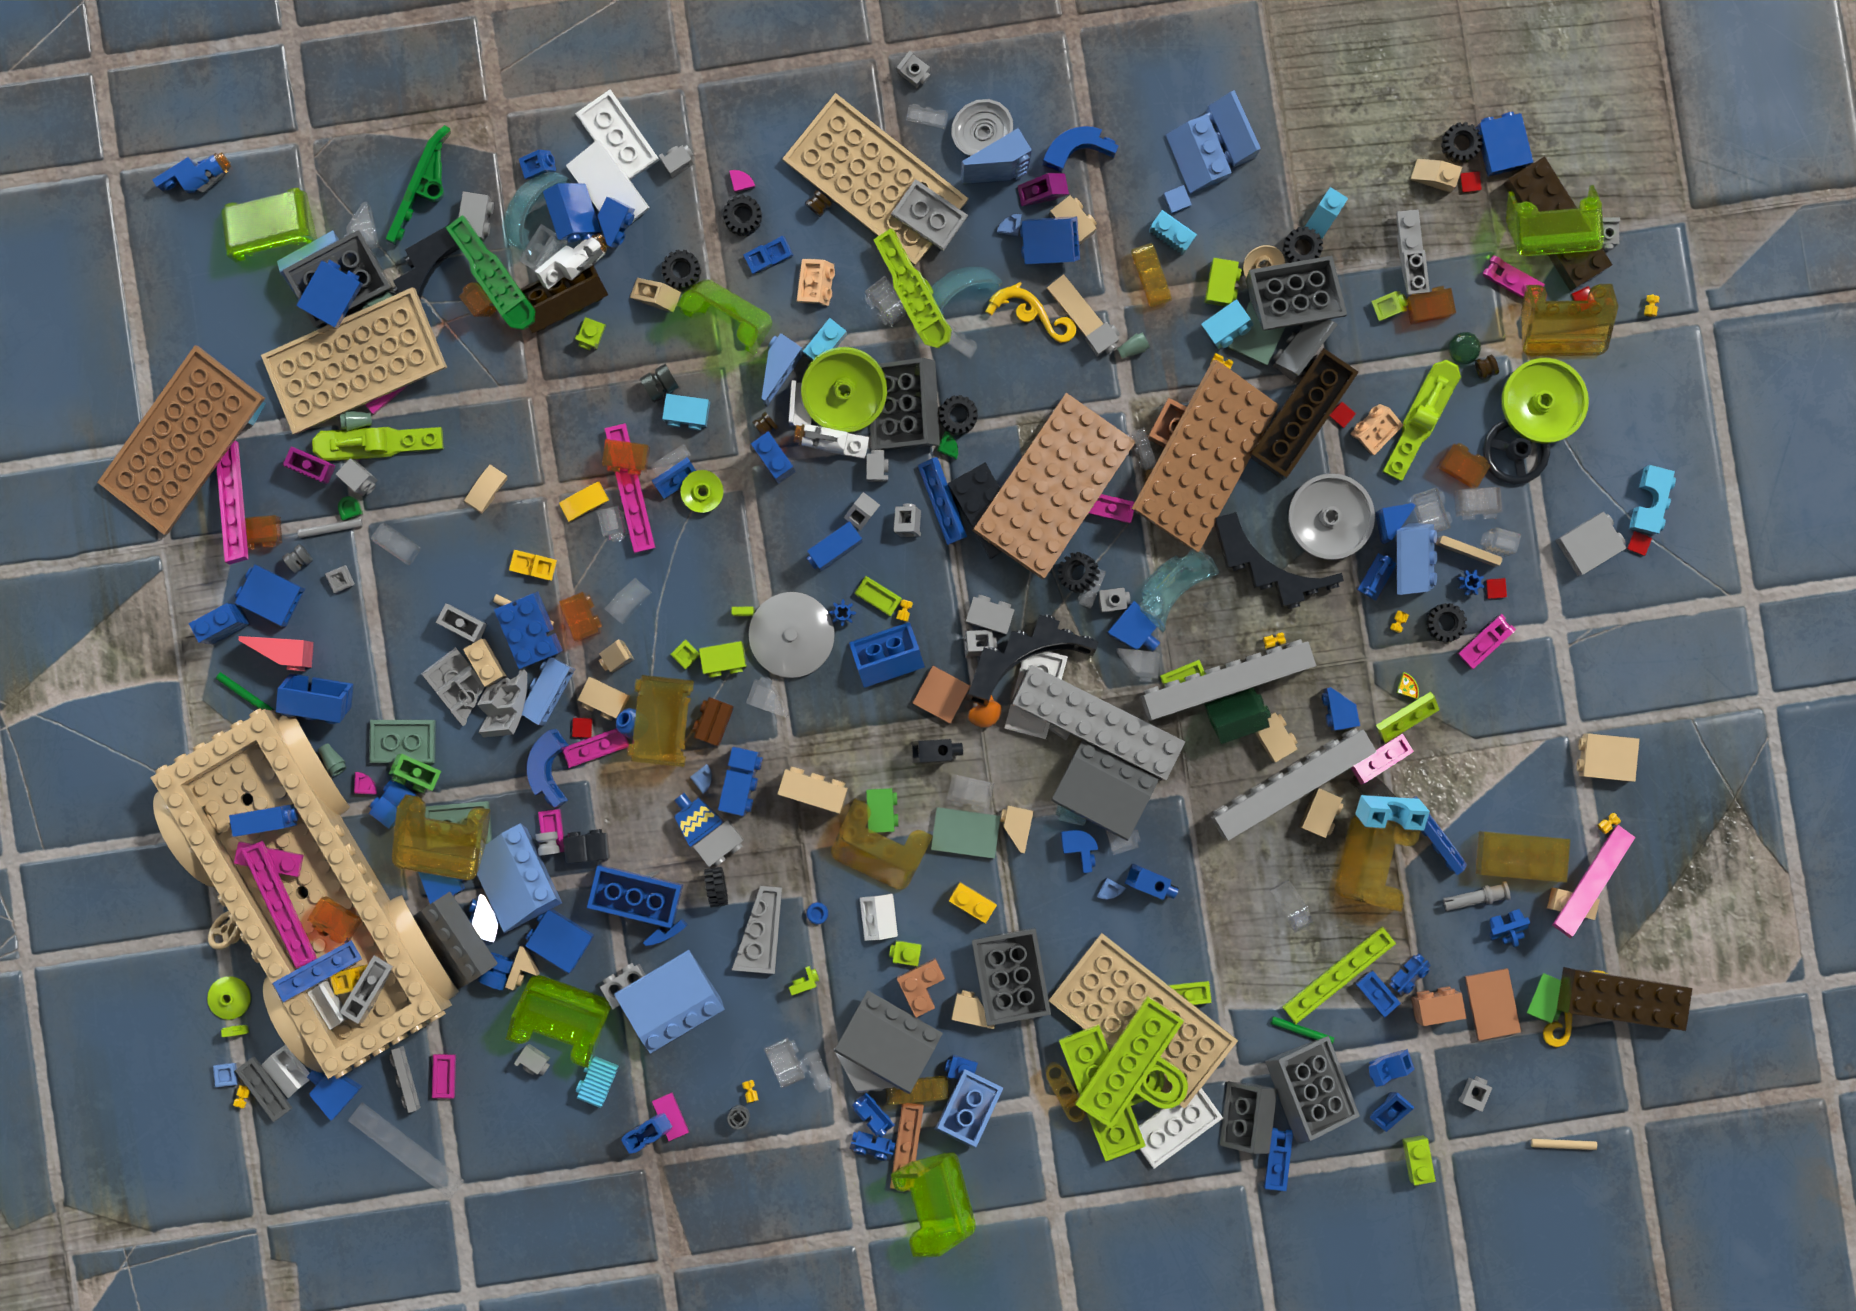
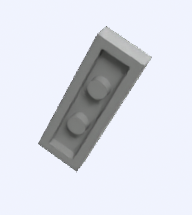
(404, 1079)

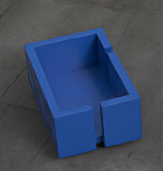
(525, 630)
(326, 701)
(740, 781)

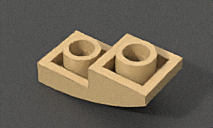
(485, 489)

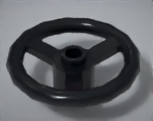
(1510, 448)

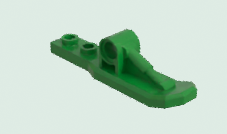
(426, 175)
(493, 276)

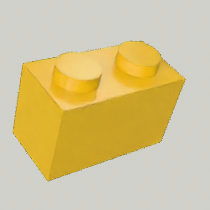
(972, 902)

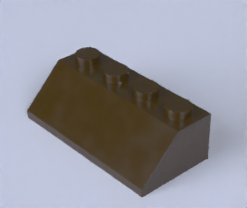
(563, 297)

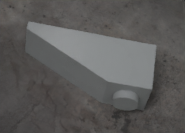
(366, 990)

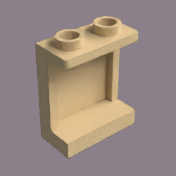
(1608, 757)

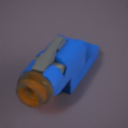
(193, 176)

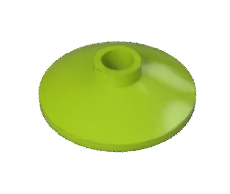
(690, 491)
(239, 997)

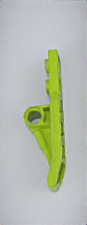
(913, 292)
(1422, 416)
(374, 442)

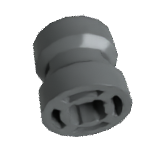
(297, 558)
(738, 1113)

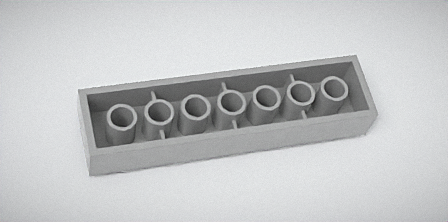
(1232, 679)
(1097, 722)
(1293, 784)

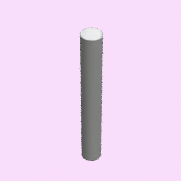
(330, 528)

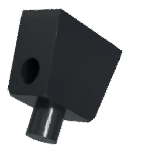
(928, 750)

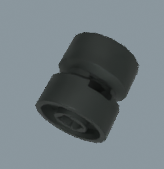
(666, 379)

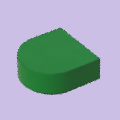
(349, 508)

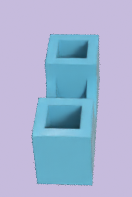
(1658, 483)
(1376, 810)

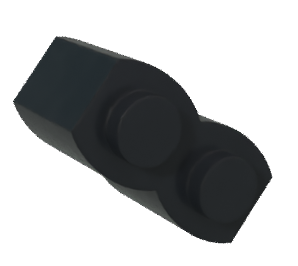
(586, 847)

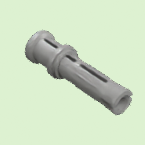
(1487, 895)

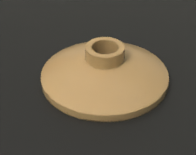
(1266, 252)

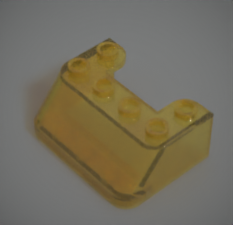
(1568, 326)
(438, 845)
(875, 853)
(1367, 863)

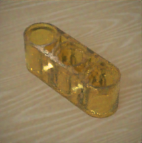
(1151, 275)
(1064, 1081)
(924, 1090)

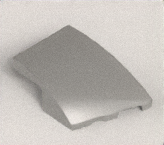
(455, 684)
(503, 705)
(861, 1078)

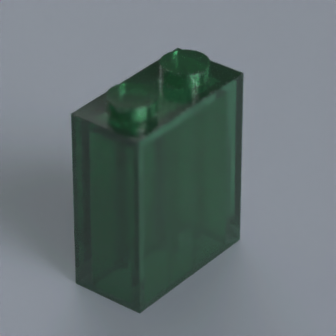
(1238, 715)

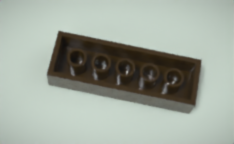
(1544, 190)
(1303, 414)
(1624, 999)

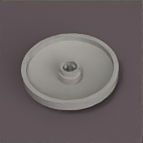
(1331, 516)
(791, 634)

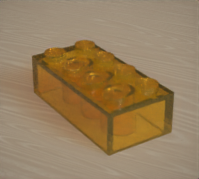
(1522, 856)

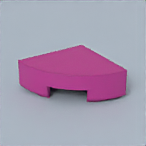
(741, 180)
(364, 784)

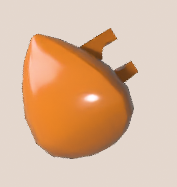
(985, 716)

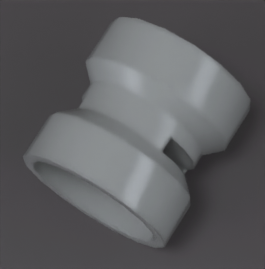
(547, 843)

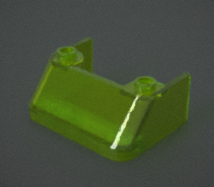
(1556, 230)

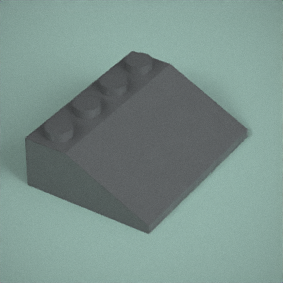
(351, 254)
(1296, 293)
(910, 407)
(1104, 790)
(454, 940)
(1011, 976)
(888, 1042)
(1312, 1089)

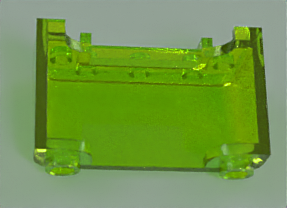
(267, 224)
(754, 321)

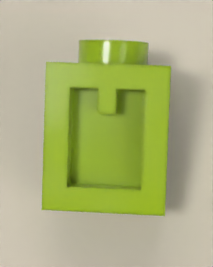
(1390, 305)
(590, 334)
(905, 953)
(800, 985)

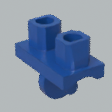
(1517, 924)

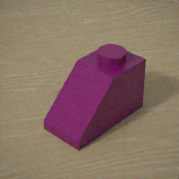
(1043, 189)

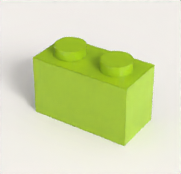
(1222, 282)
(723, 658)
(1418, 1160)

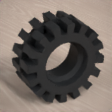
(1459, 155)
(751, 224)
(1306, 234)
(672, 260)
(967, 405)
(1068, 568)
(1455, 613)
(716, 887)

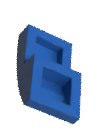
(768, 255)
(660, 935)

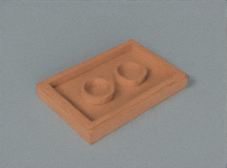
(1492, 1004)

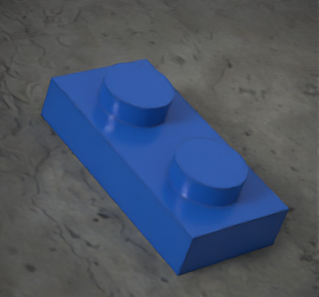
(672, 479)
(1378, 993)

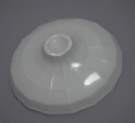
(980, 125)

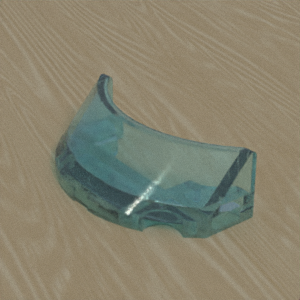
(522, 204)
(963, 278)
(1171, 582)

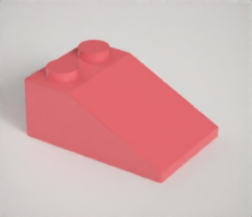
(287, 652)

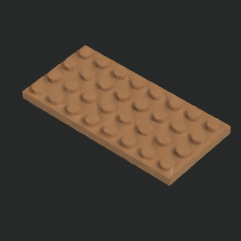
(181, 440)
(1205, 456)
(1054, 486)

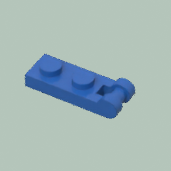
(1278, 1161)

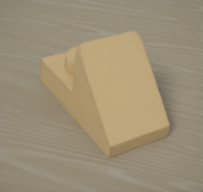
(522, 963)

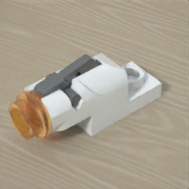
(571, 262)
(831, 440)

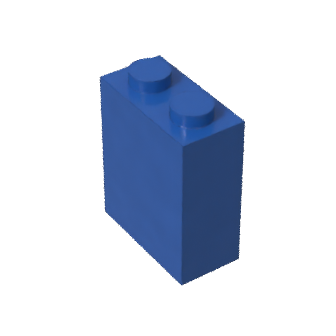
(1504, 144)
(571, 211)
(1050, 240)
(330, 293)
(773, 457)
(834, 547)
(269, 595)
(219, 624)
(263, 820)
(559, 940)

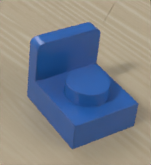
(537, 163)
(957, 1065)

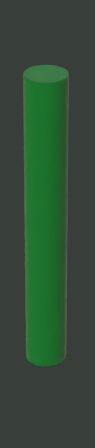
(242, 692)
(1299, 1029)

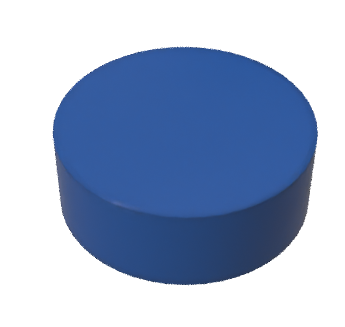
(817, 913)

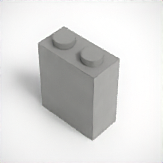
(1591, 543)

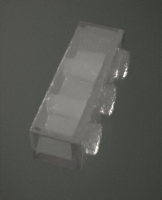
(927, 116)
(961, 344)
(1143, 449)
(670, 460)
(1088, 598)
(817, 1070)

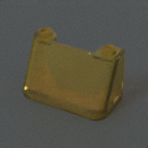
(660, 720)

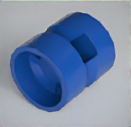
(496, 976)

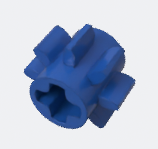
(1475, 586)
(842, 606)

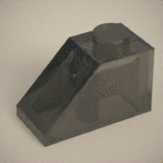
(1373, 787)

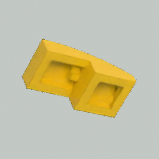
(583, 501)
(532, 565)
(347, 979)

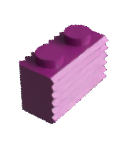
(309, 465)

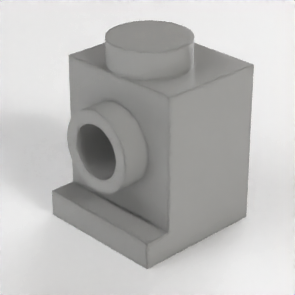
(914, 78)
(677, 159)
(1611, 224)
(877, 466)
(902, 515)
(1107, 605)
(974, 637)
(533, 1060)
(1479, 1100)

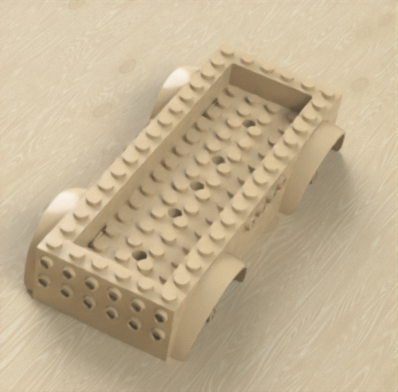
(280, 768)

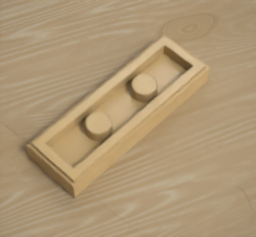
(1074, 305)
(1469, 551)

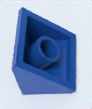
(1391, 520)

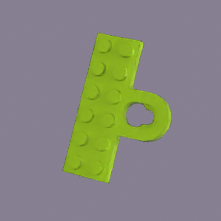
(1084, 1055)
(1131, 1061)

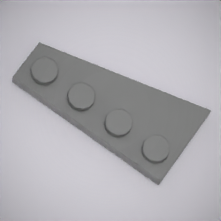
(760, 938)

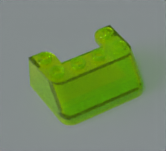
(561, 1014)
(939, 1202)

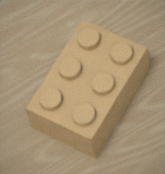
(813, 789)

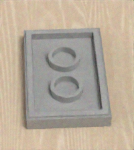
(929, 215)

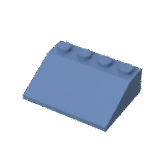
(999, 161)
(516, 878)
(669, 1001)

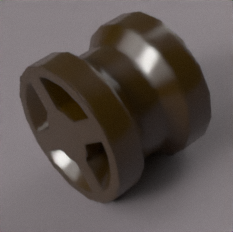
(818, 203)
(1486, 367)
(765, 424)

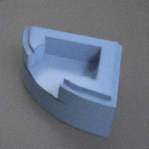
(1010, 225)
(702, 778)
(1110, 889)

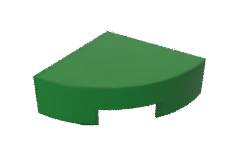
(948, 446)

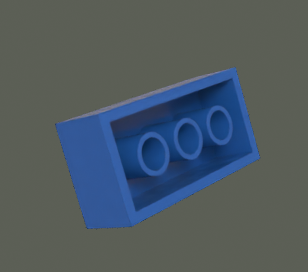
(635, 896)

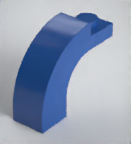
(1077, 139)
(540, 767)

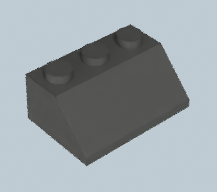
(1302, 347)
(1248, 1117)

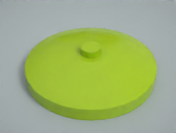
(844, 389)
(1545, 400)

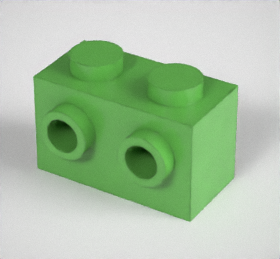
(415, 773)
(882, 812)
(1546, 1000)

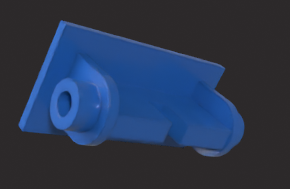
(1377, 576)
(1416, 968)
(866, 1107)
(879, 1150)

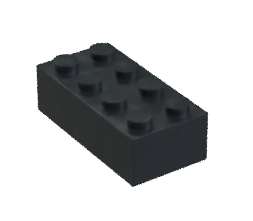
(974, 494)

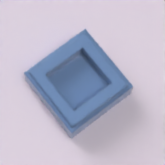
(1177, 199)
(225, 1074)

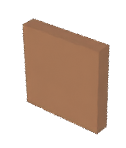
(941, 694)

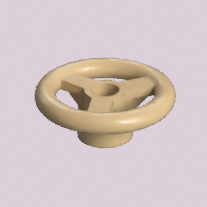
(228, 931)

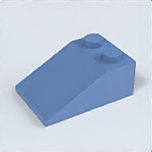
(781, 360)
(969, 1109)

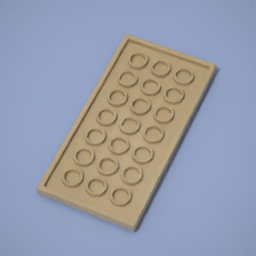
(865, 171)
(354, 363)
(1109, 990)

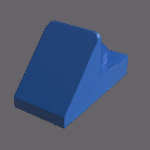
(1391, 1111)

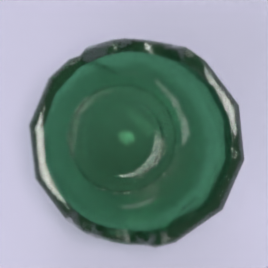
(1464, 347)

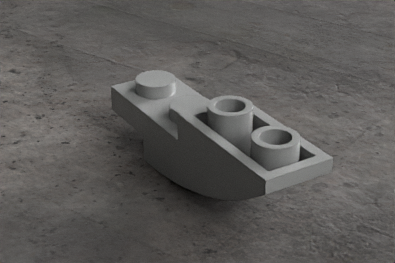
(1411, 252)

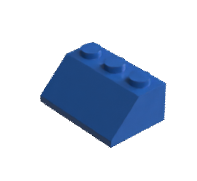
(886, 654)

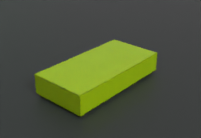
(878, 596)
(1182, 672)

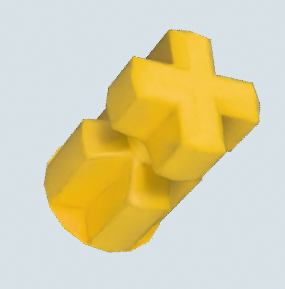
(1651, 309)
(1228, 363)
(903, 614)
(1400, 617)
(1270, 641)
(1605, 826)
(243, 1092)
(751, 1095)

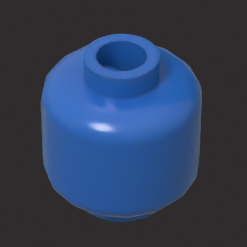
(625, 722)

